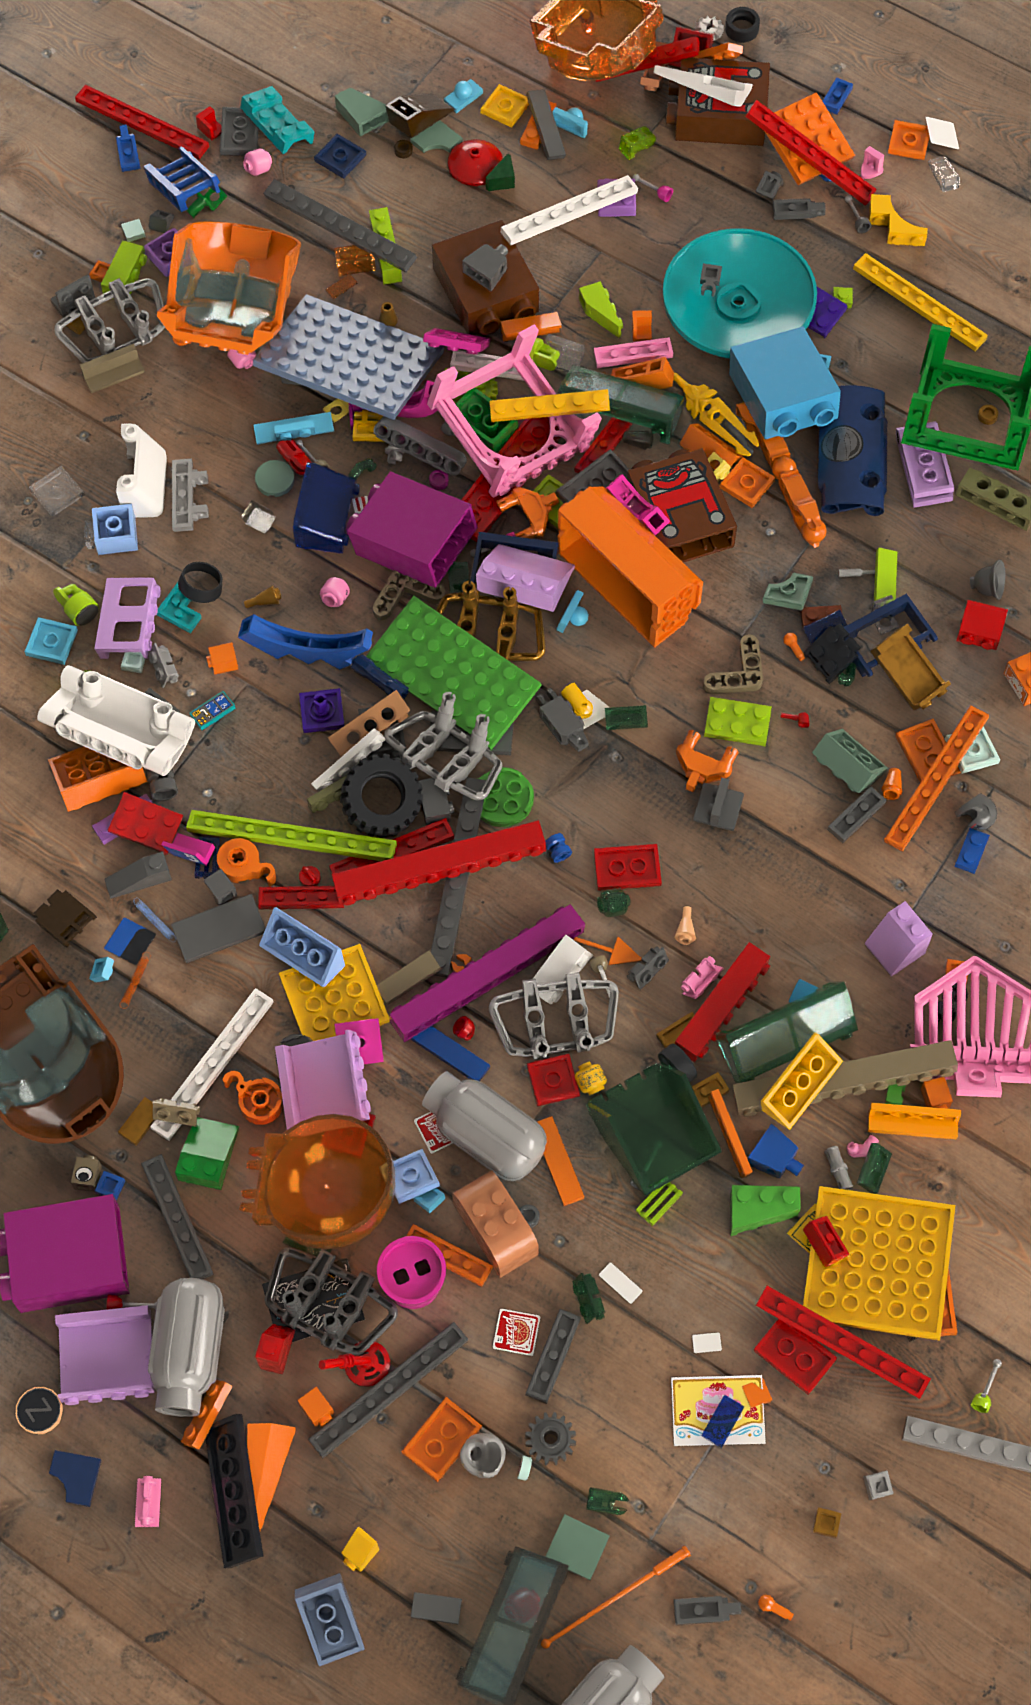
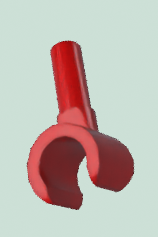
(802, 718)

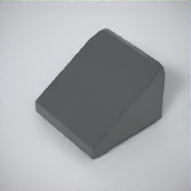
(160, 221)

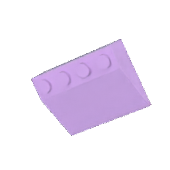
(535, 578)

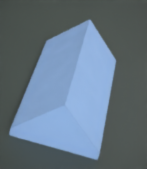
(302, 948)

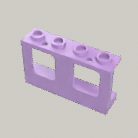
(112, 613)

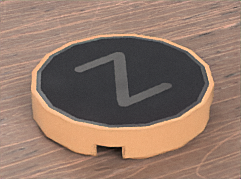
(39, 1410)

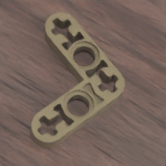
(405, 585)
(747, 671)

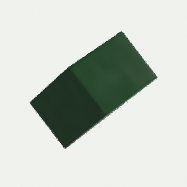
(501, 176)

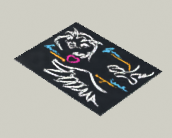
(328, 1301)

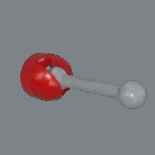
(115, 1302)

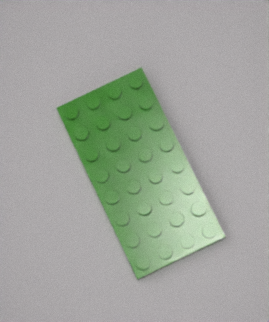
(440, 657)

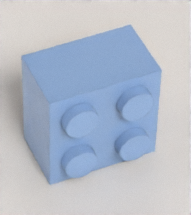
(114, 529)

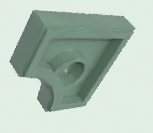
(436, 137)
(789, 593)

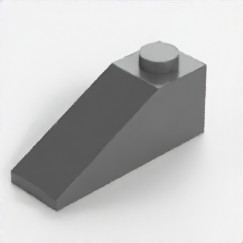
(139, 875)

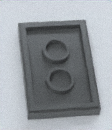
(238, 132)

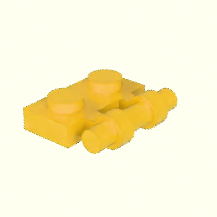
(363, 428)

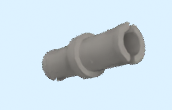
(838, 1168)

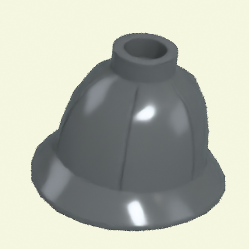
(990, 580)

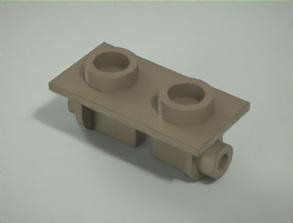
(171, 1112)

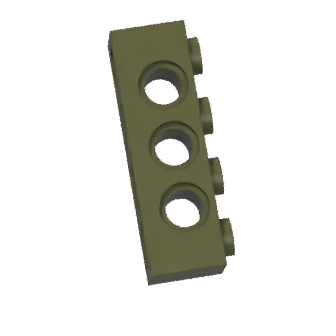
(988, 498)

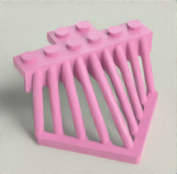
(979, 1067)

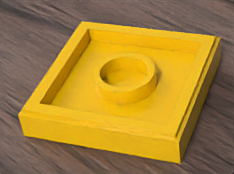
(505, 105)

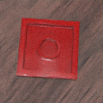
(553, 1079)

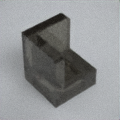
(258, 517)

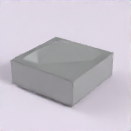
(878, 1485)

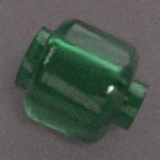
(613, 902)

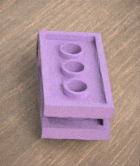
(925, 472)

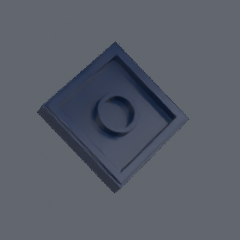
(340, 156)

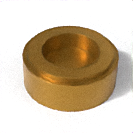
(988, 414)

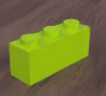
(125, 265)

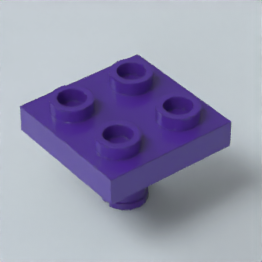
(321, 710)

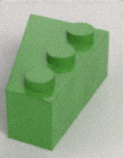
(761, 1206)

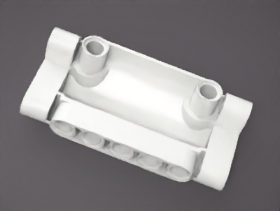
(117, 721)

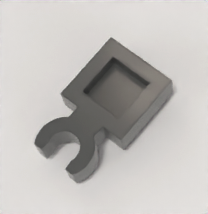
(710, 278)

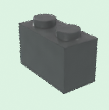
(435, 802)

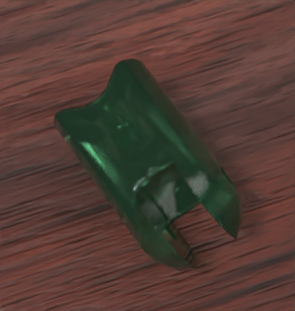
(603, 1501)

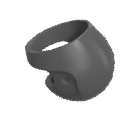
(981, 810)

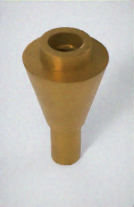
(267, 597)

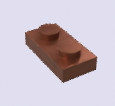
(812, 614)

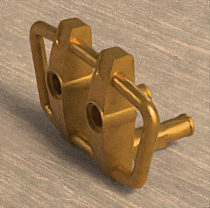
(469, 613)

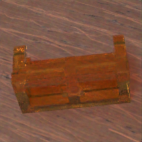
(353, 260)

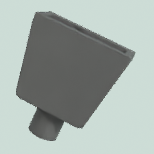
(486, 265)

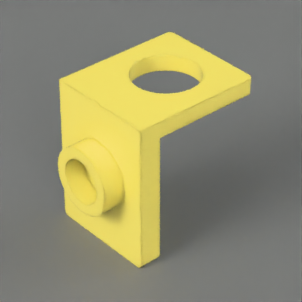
(340, 403)
(723, 469)

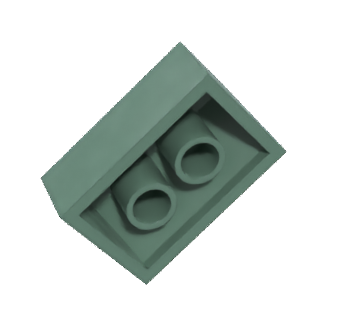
(849, 760)

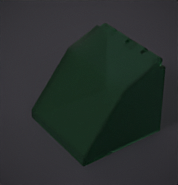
(655, 1126)

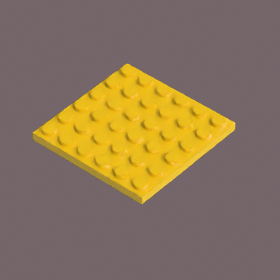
(893, 1266)

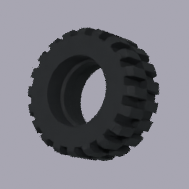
(381, 768)

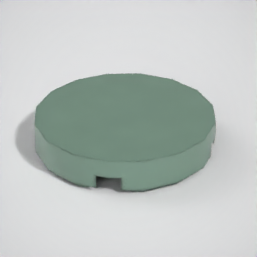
(274, 478)

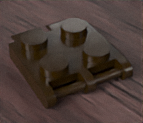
(63, 917)

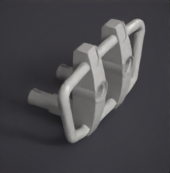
(104, 337)
(431, 740)
(536, 1030)

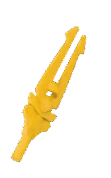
(698, 398)

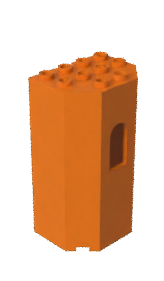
(627, 564)

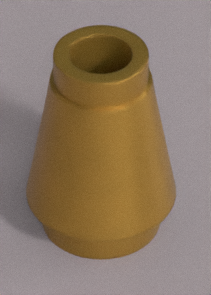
(388, 315)

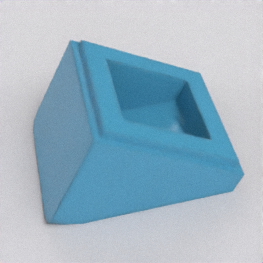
(802, 989)

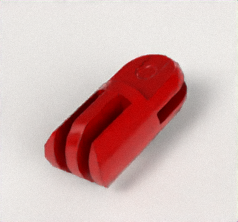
(293, 455)

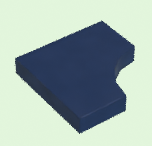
(77, 1474)

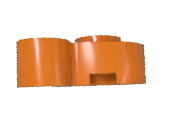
(249, 868)
(251, 1091)

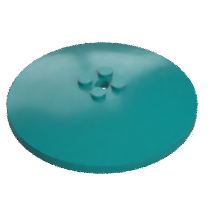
(757, 270)

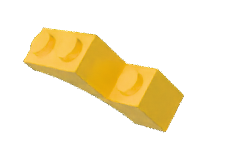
(898, 230)

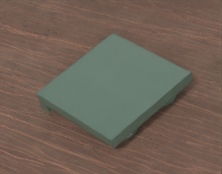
(578, 1546)

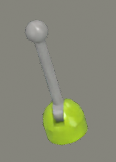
(981, 1401)

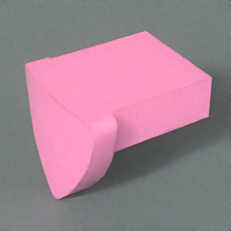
(872, 164)

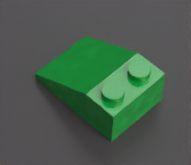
(476, 410)
(207, 1153)

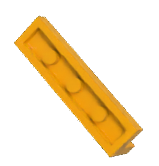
(913, 1120)

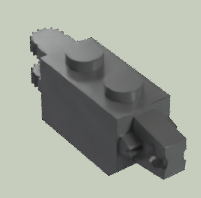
(562, 721)

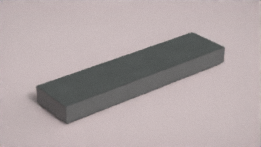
(546, 124)
(553, 1356)

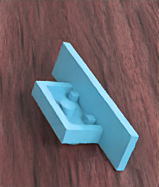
(293, 428)

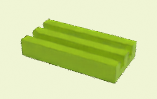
(671, 1188)

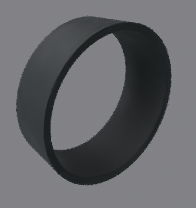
(197, 595)

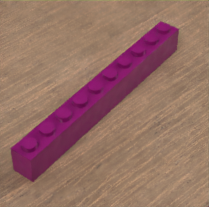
(485, 973)

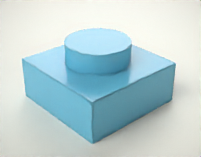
(102, 969)
(430, 1199)

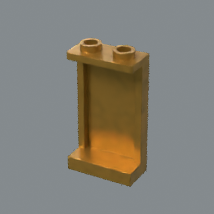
(909, 669)

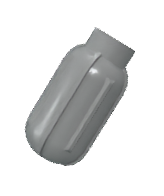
(486, 1126)
(185, 1345)
(618, 1681)

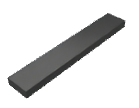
(177, 1218)

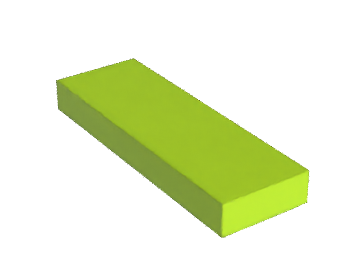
(885, 573)

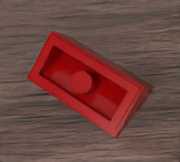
(825, 1241)

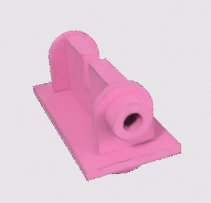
(695, 985)
(148, 1502)

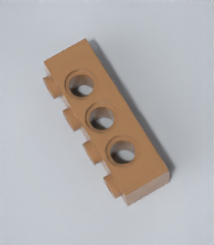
(392, 701)

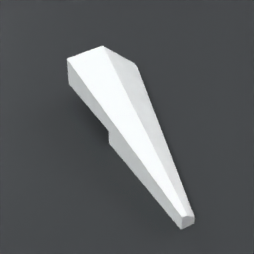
(718, 88)

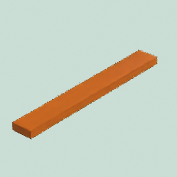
(936, 778)

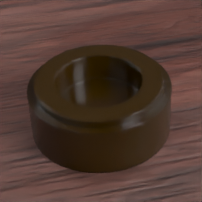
(403, 149)

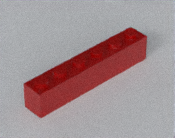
(722, 1002)

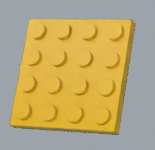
(346, 998)

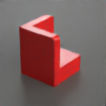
(207, 123)

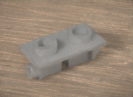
(160, 658)

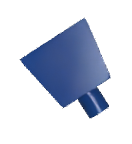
(775, 1154)

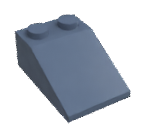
(329, 1619)

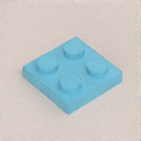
(51, 641)

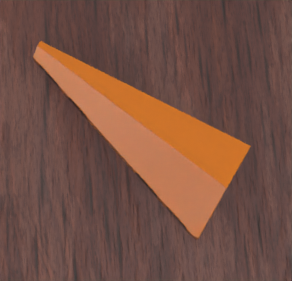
(267, 1451)

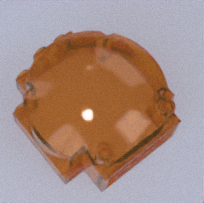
(596, 36)

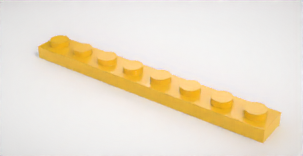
(920, 301)

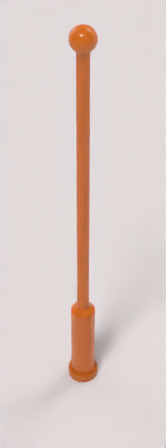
(657, 1570)

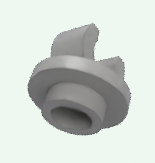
(394, 454)

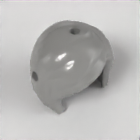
(489, 1457)

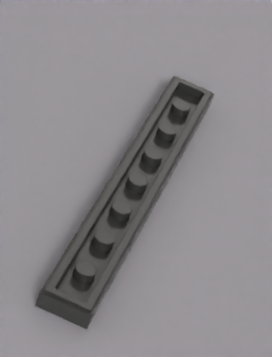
(388, 1390)

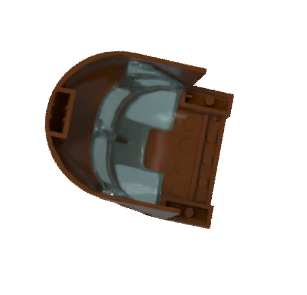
(55, 1055)

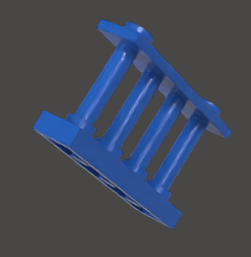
(171, 190)

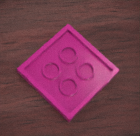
(456, 340)

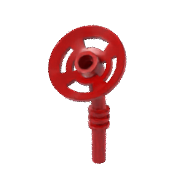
(363, 1364)

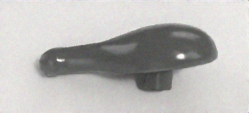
(737, 434)

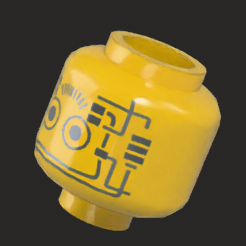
(590, 1078)

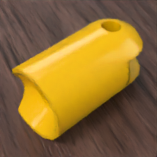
(578, 701)

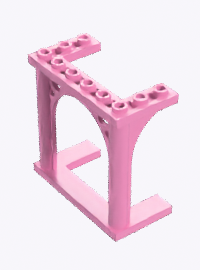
(506, 475)

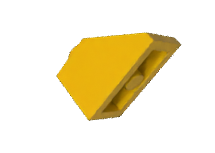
(359, 1550)

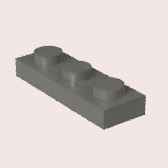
(856, 814)

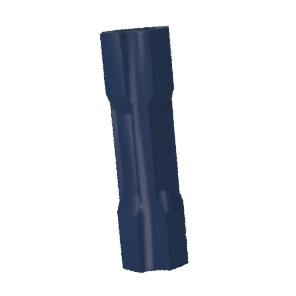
(367, 669)

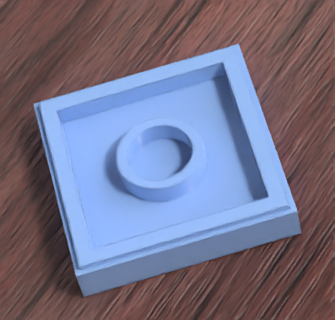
(413, 1176)

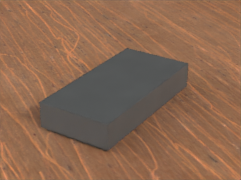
(436, 1608)

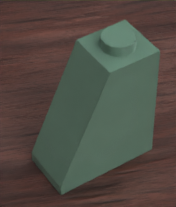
(361, 110)

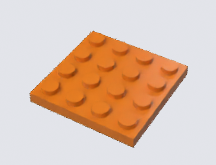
(817, 124)

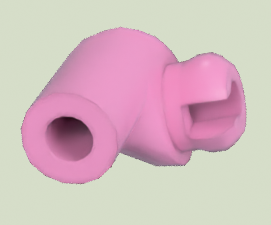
(860, 1150)

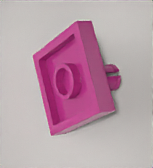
(369, 1037)

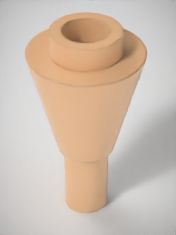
(685, 932)

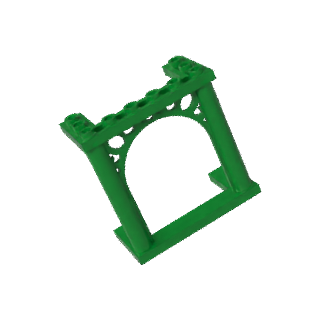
(938, 370)

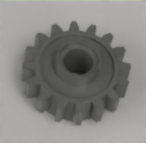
(553, 1426)

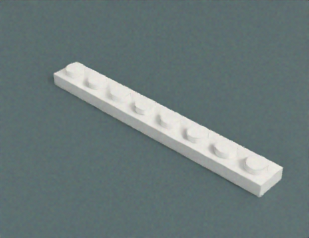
(569, 210)
(217, 1057)

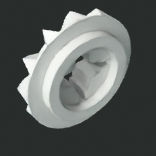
(717, 27)

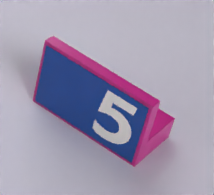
(190, 849)

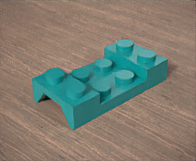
(274, 119)

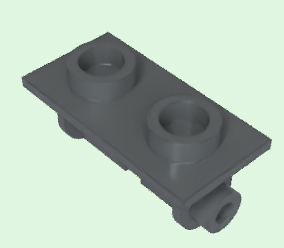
(655, 960)

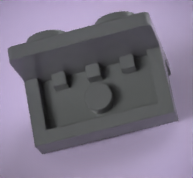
(718, 805)

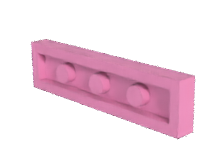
(633, 352)

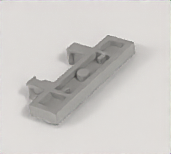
(183, 508)

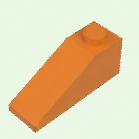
(653, 373)

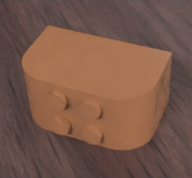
(496, 1223)

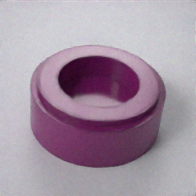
(438, 480)

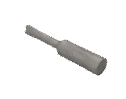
(853, 572)

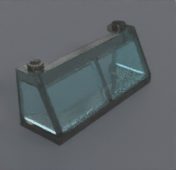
(513, 1627)

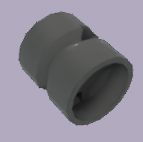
(160, 786)

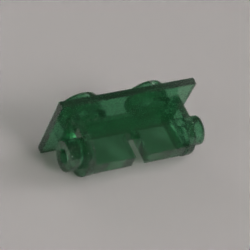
(584, 1288)

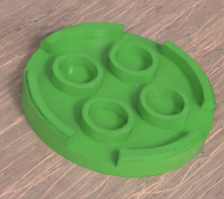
(508, 800)

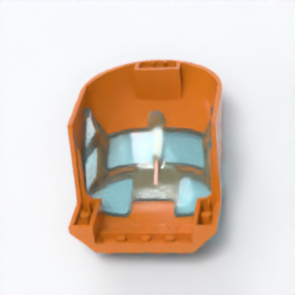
(228, 285)

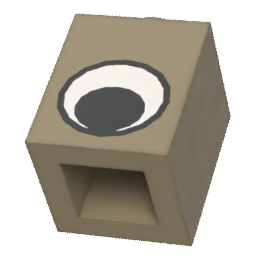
(86, 1173)

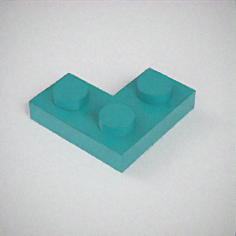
(175, 611)

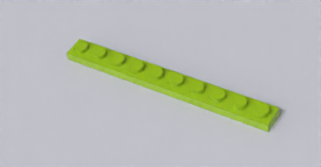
(291, 836)

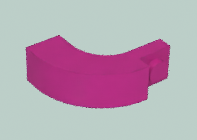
(417, 404)
(648, 514)

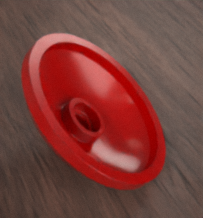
(473, 161)

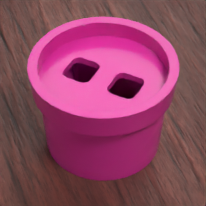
(404, 1255)

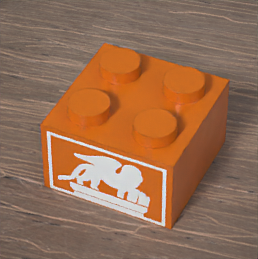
(1019, 676)

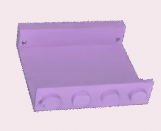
(323, 1079)
(105, 1354)

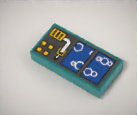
(212, 710)

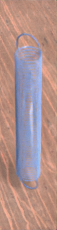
(155, 921)

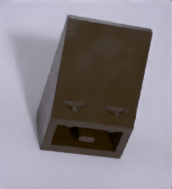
(416, 112)

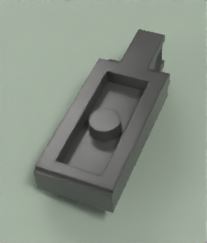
(797, 209)
(704, 1610)

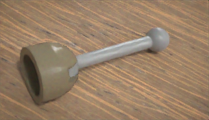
(319, 461)

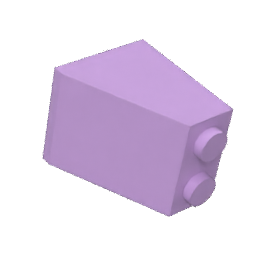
(899, 939)

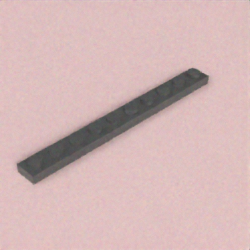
(340, 225)
(456, 887)

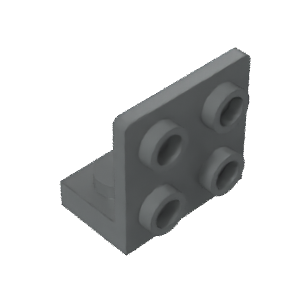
(66, 296)

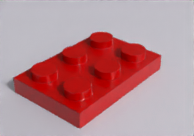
(145, 822)
(627, 867)
(795, 1355)

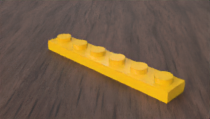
(549, 405)

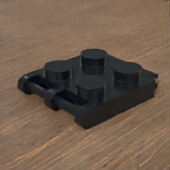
(833, 652)

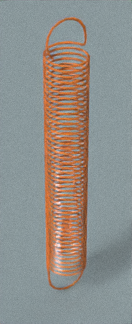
(137, 979)

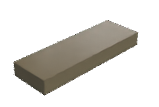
(408, 977)

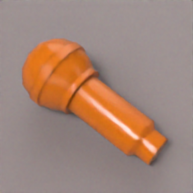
(790, 640)
(767, 1604)

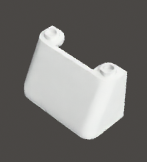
(147, 485)

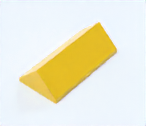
(801, 1082)

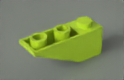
(598, 307)

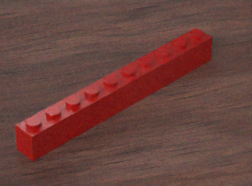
(439, 863)

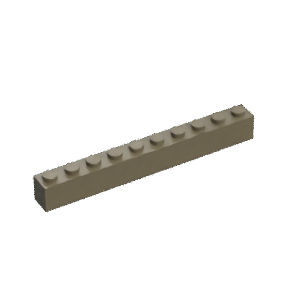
(863, 1074)

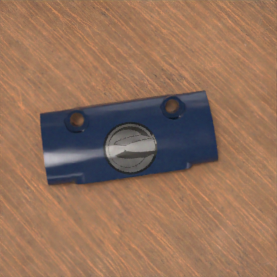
(854, 453)

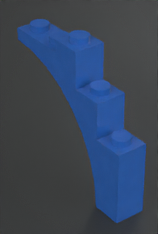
(279, 641)

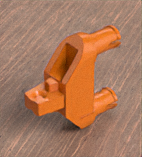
(535, 508)
(700, 767)

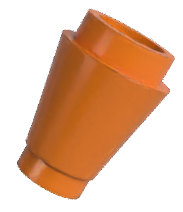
(892, 785)

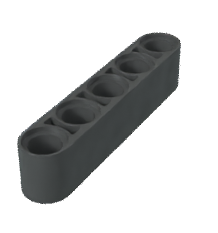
(429, 445)

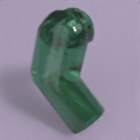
(361, 466)
(849, 676)

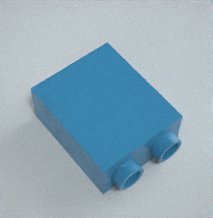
(784, 383)

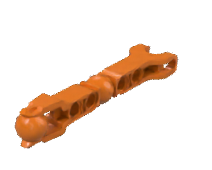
(791, 483)

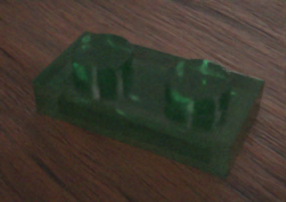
(626, 717)
(874, 1168)

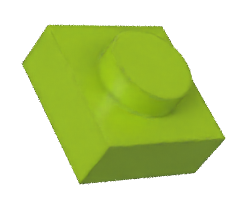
(844, 295)

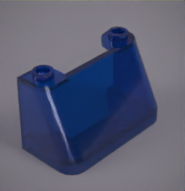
(323, 509)

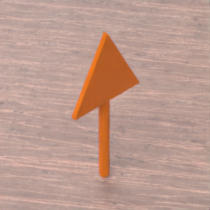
(620, 954)

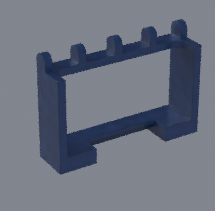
(490, 541)
(891, 609)

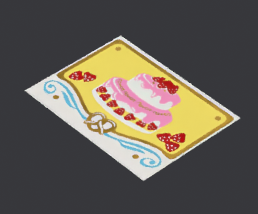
(696, 1401)

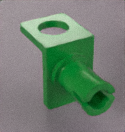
(204, 201)

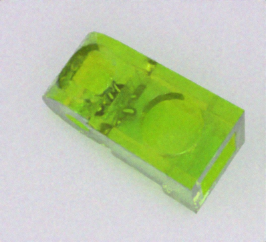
(636, 141)

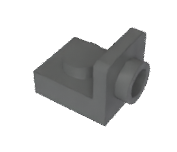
(770, 184)

